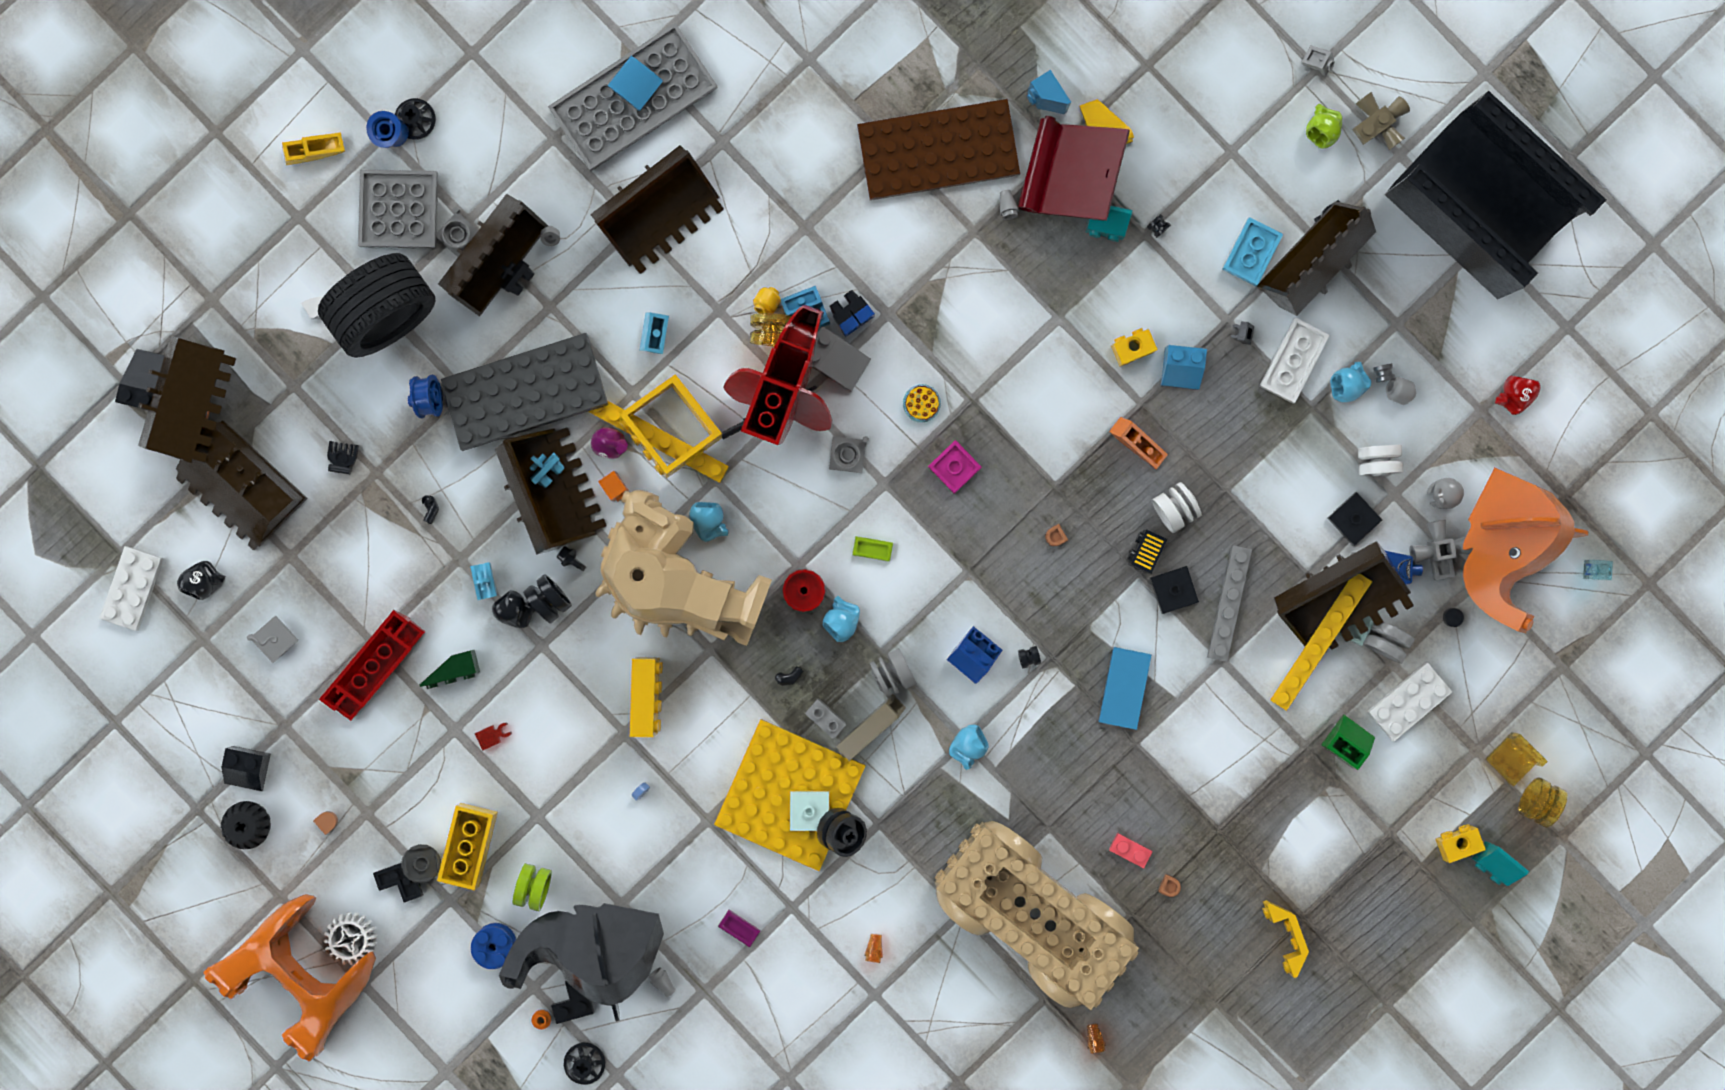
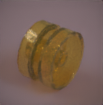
(769, 326)
(1542, 802)

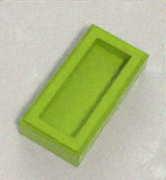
(872, 548)

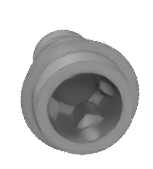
(1008, 207)
(662, 982)

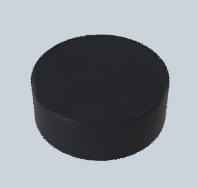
(1453, 617)

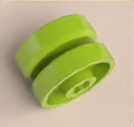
(532, 887)

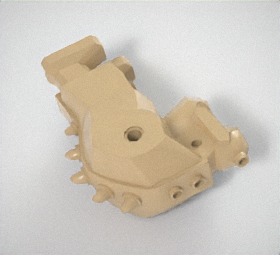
(666, 588)

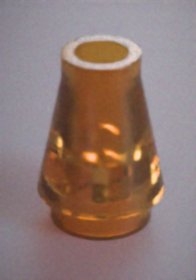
(874, 949)
(1095, 1039)

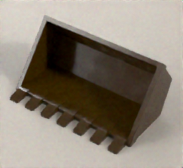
(657, 207)
(501, 239)
(1318, 256)
(183, 399)
(241, 485)
(554, 513)
(1309, 601)

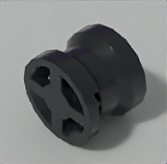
(1157, 224)

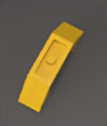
(1296, 959)

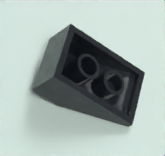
(136, 379)

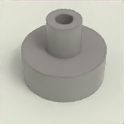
(550, 236)

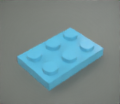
(1252, 251)

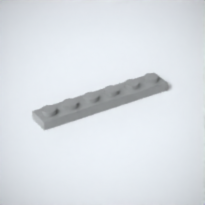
(1229, 603)

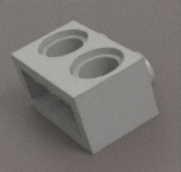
(825, 718)

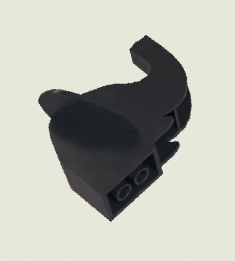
(598, 950)

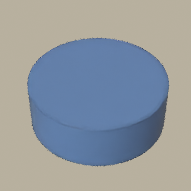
(640, 791)

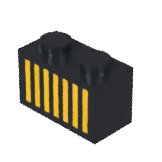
(1146, 551)

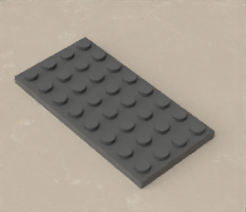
(524, 392)

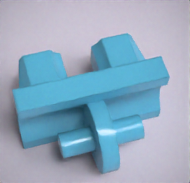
(539, 475)
(483, 581)

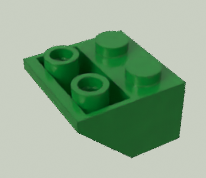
(1349, 742)

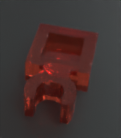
(490, 736)

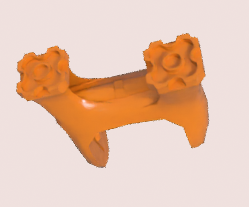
(271, 951)

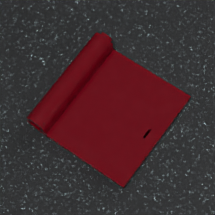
(1073, 170)

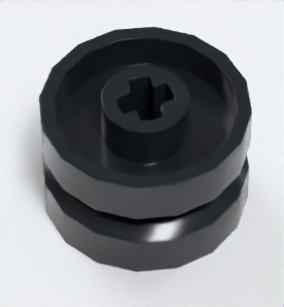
(547, 599)
(841, 832)

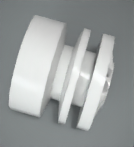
(1175, 508)

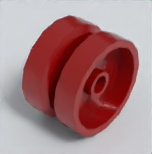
(797, 599)

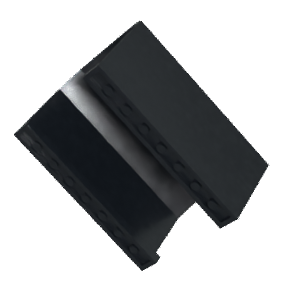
(1492, 194)

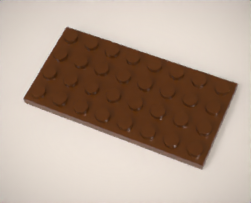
(938, 149)

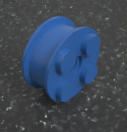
(425, 396)
(484, 952)

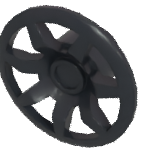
(414, 117)
(584, 1064)

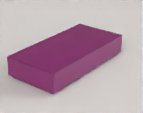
(739, 928)

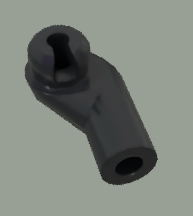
(432, 508)
(789, 679)

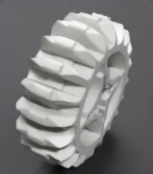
(348, 931)

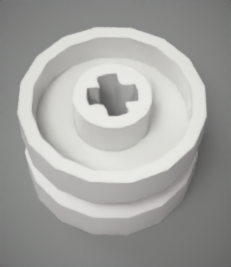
(1380, 460)

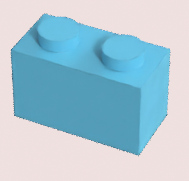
(654, 333)

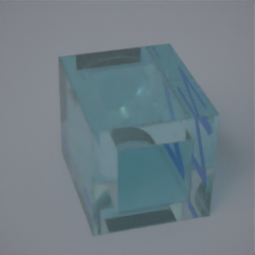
(1598, 570)

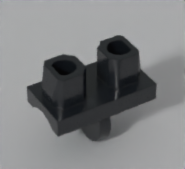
(510, 283)

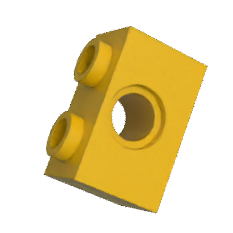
(1145, 346)
(1471, 843)

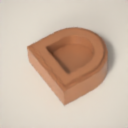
(1055, 536)
(326, 821)
(1169, 886)

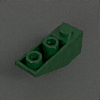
(456, 666)

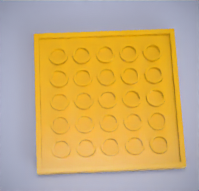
(760, 792)

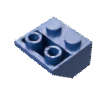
(974, 655)

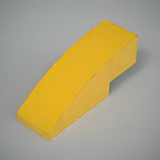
(312, 148)

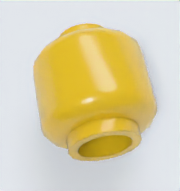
(766, 300)

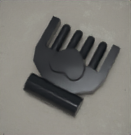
(341, 460)

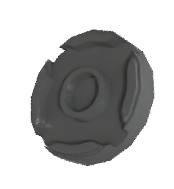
(420, 863)

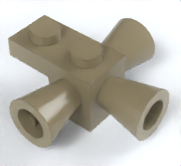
(1380, 120)

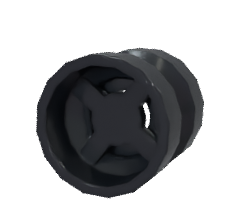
(1029, 657)

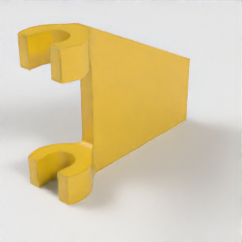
(1099, 115)

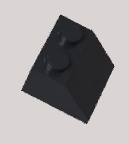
(245, 767)

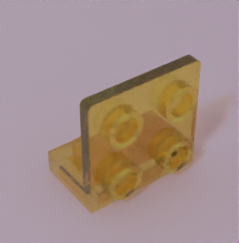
(1514, 758)

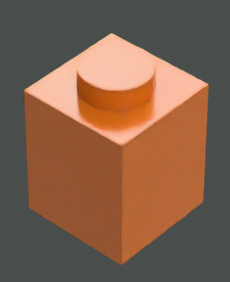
(613, 486)

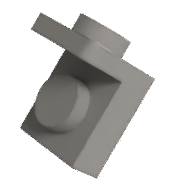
(1319, 59)

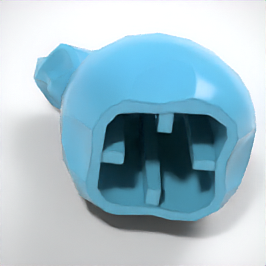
(1349, 383)
(708, 520)
(841, 620)
(969, 745)

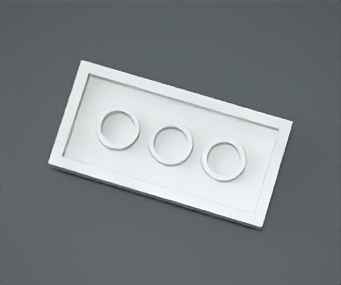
(1294, 360)
(131, 588)
(1409, 701)

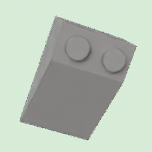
(838, 359)

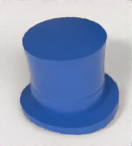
(386, 130)

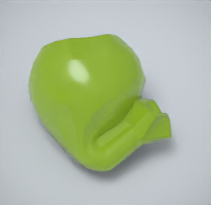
(1324, 127)

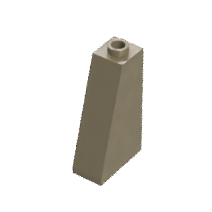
(871, 727)

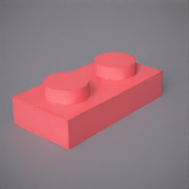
(1130, 850)

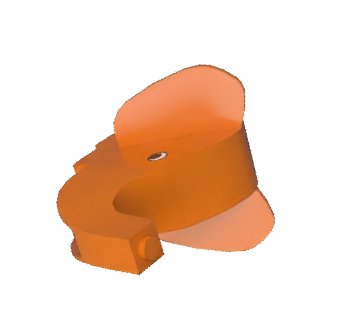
(1512, 536)

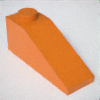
(1138, 442)

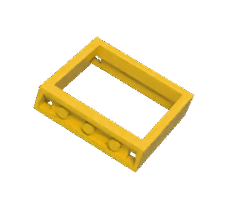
(695, 408)

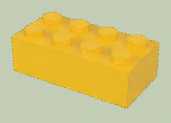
(645, 697)
(467, 846)

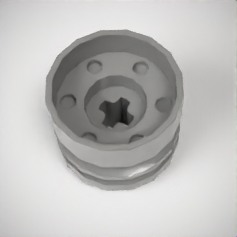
(892, 673)

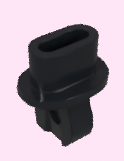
(568, 556)

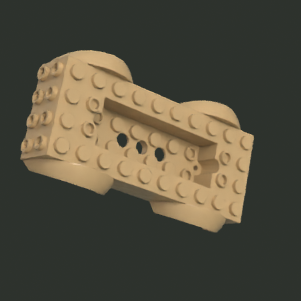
(1069, 963)

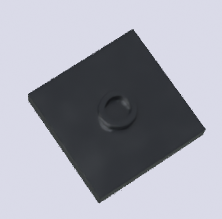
(1354, 518)
(1174, 590)

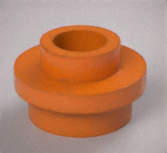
(544, 1014)

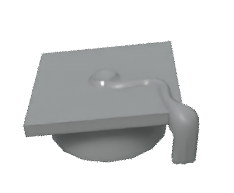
(456, 232)
(847, 454)
(273, 639)

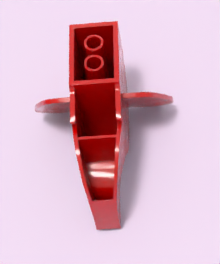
(780, 391)

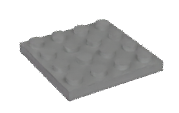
(398, 209)

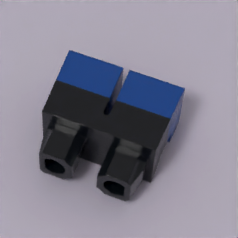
(845, 319)

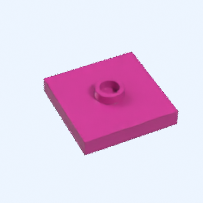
(954, 466)

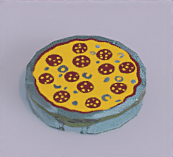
(921, 403)

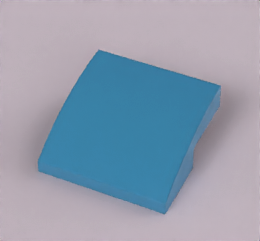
(635, 83)
(806, 297)

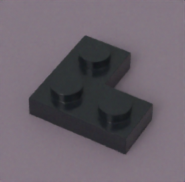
(394, 876)
(573, 1008)

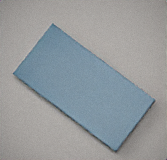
(1124, 688)

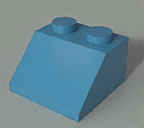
(1048, 94)
(1183, 367)

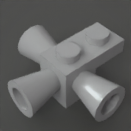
(1439, 551)

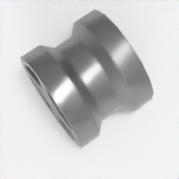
(1384, 373)

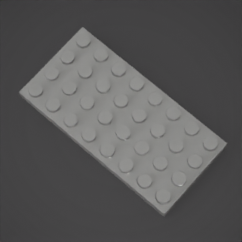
(606, 124)

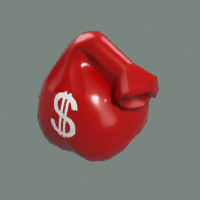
(1518, 394)

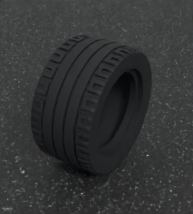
(376, 305)

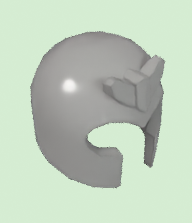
(1447, 493)

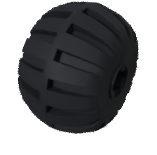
(256, 822)

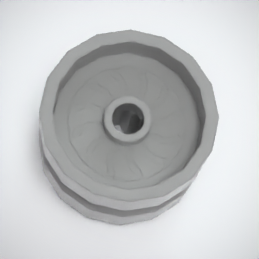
(1388, 642)

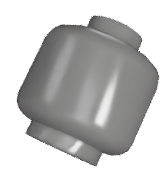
(1401, 390)

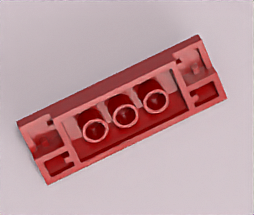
(372, 665)

